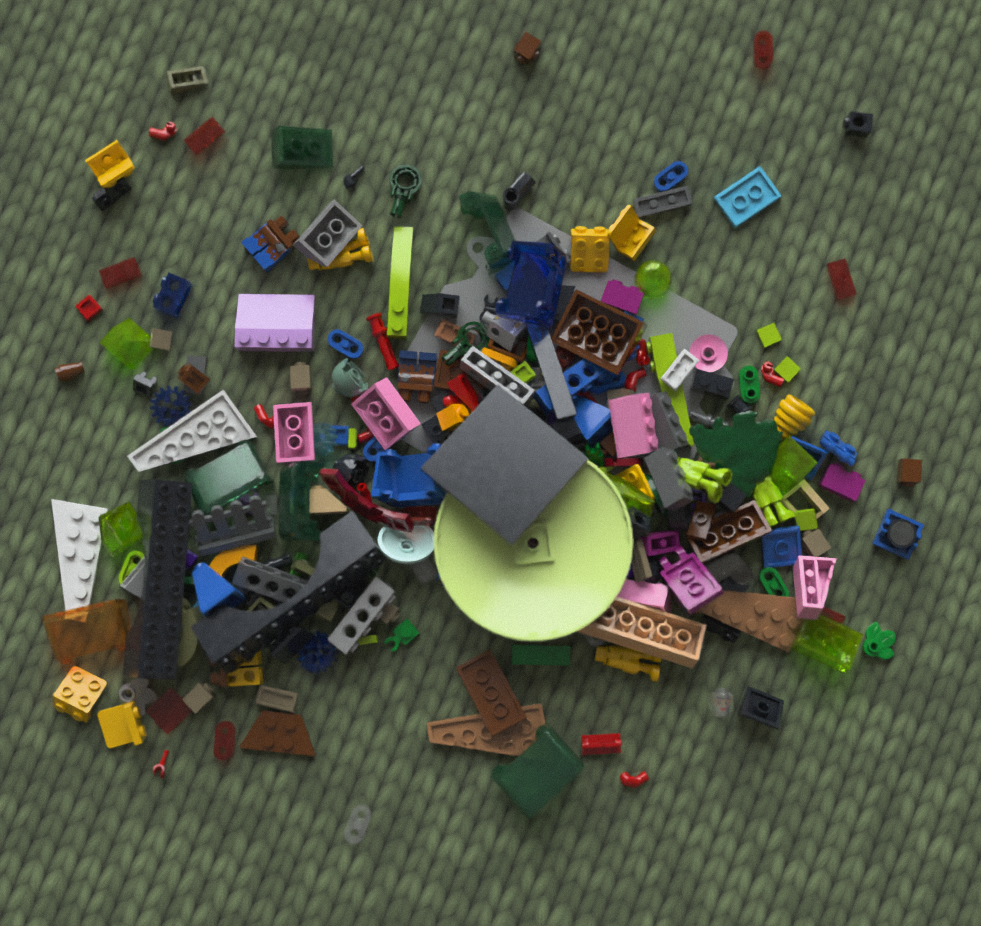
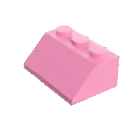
(385, 413)
(633, 425)
(294, 432)

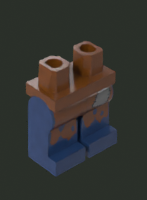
(416, 382)

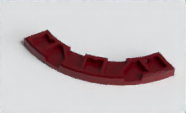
(361, 505)

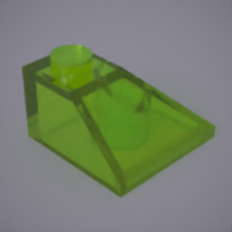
(127, 343)
(790, 465)
(119, 529)

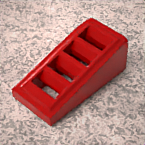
(463, 389)

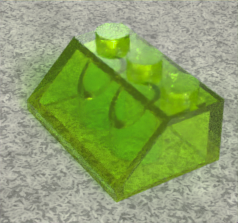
(827, 642)

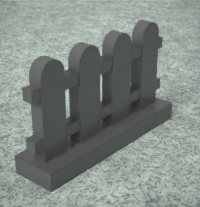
(234, 536)

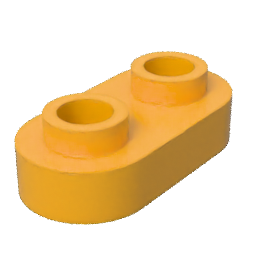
(504, 361)

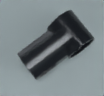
(518, 190)

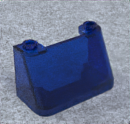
(533, 283)

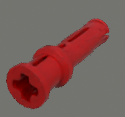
(380, 333)

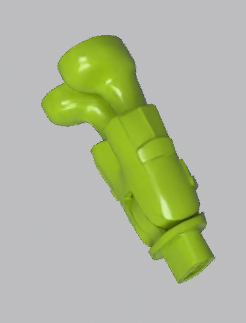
(697, 473)
(766, 494)

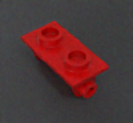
(601, 744)

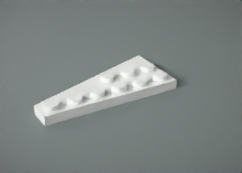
(202, 430)
(78, 549)

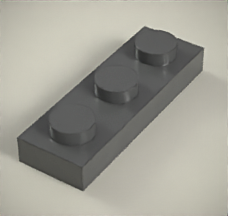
(662, 202)

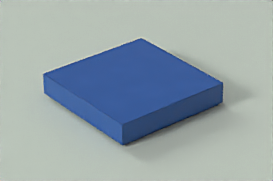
(781, 547)

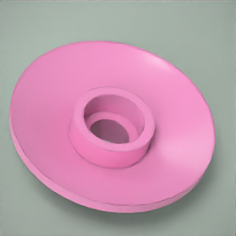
(717, 349)

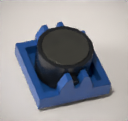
(898, 534)

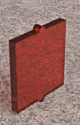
(169, 710)

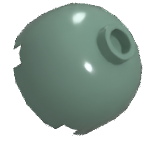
(348, 379)

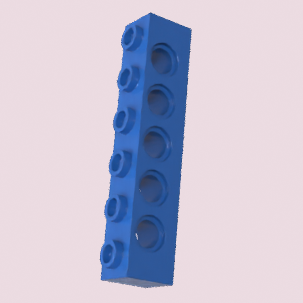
(576, 375)

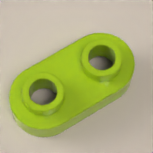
(129, 564)

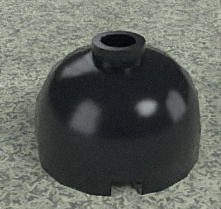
(352, 468)

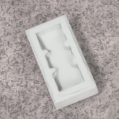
(679, 369)

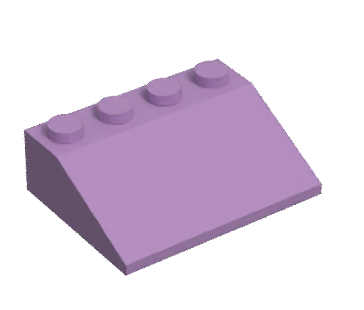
(275, 323)

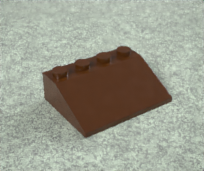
(598, 332)

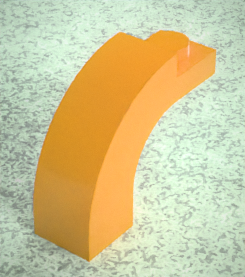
(232, 557)

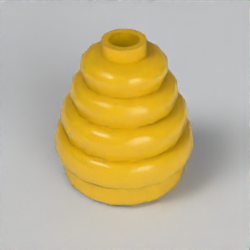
(793, 416)

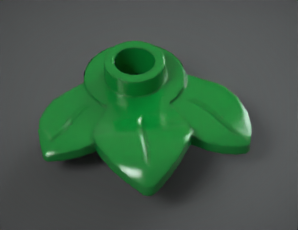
(881, 640)

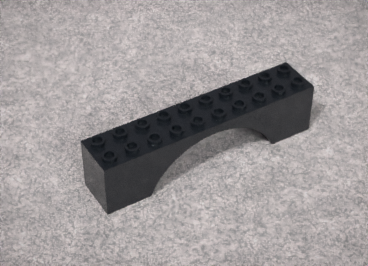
(164, 525)
(237, 635)

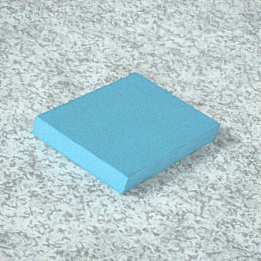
(747, 197)

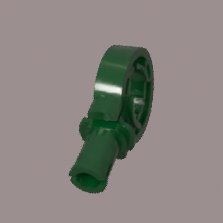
(402, 192)
(458, 349)

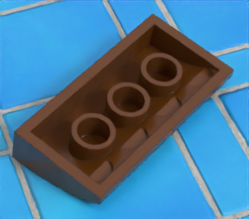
(731, 532)

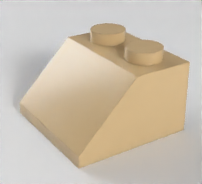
(325, 503)

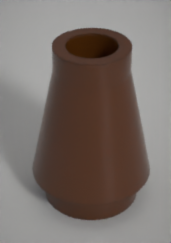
(69, 371)

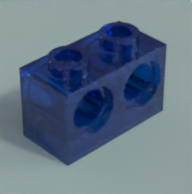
(177, 296)

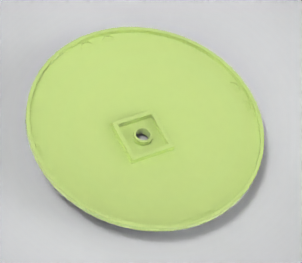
(543, 589)

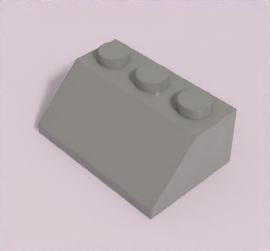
(328, 234)

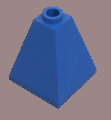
(592, 420)
(214, 589)

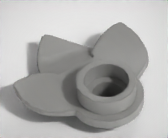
(140, 693)

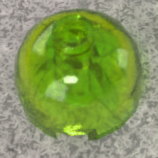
(653, 279)

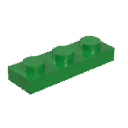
(540, 655)

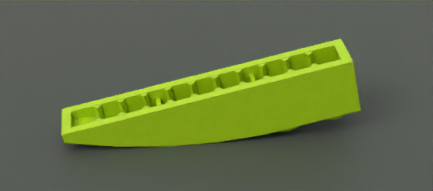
(400, 283)
(663, 355)

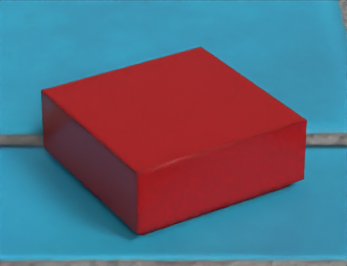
(89, 308)

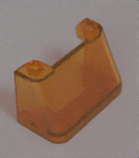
(87, 629)

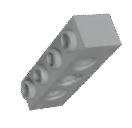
(492, 374)
(339, 636)

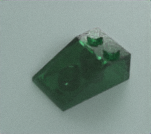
(301, 148)

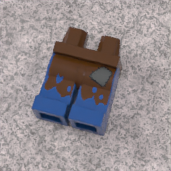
(270, 244)

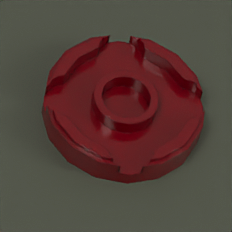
(623, 461)

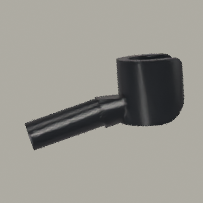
(348, 179)

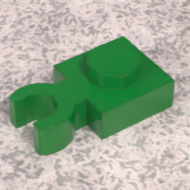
(594, 455)
(404, 632)

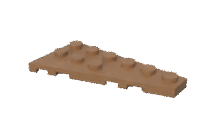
(760, 615)
(473, 733)

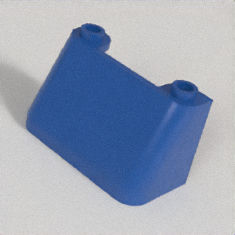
(402, 483)

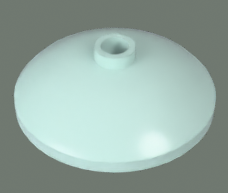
(406, 546)

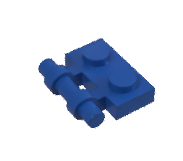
(833, 444)

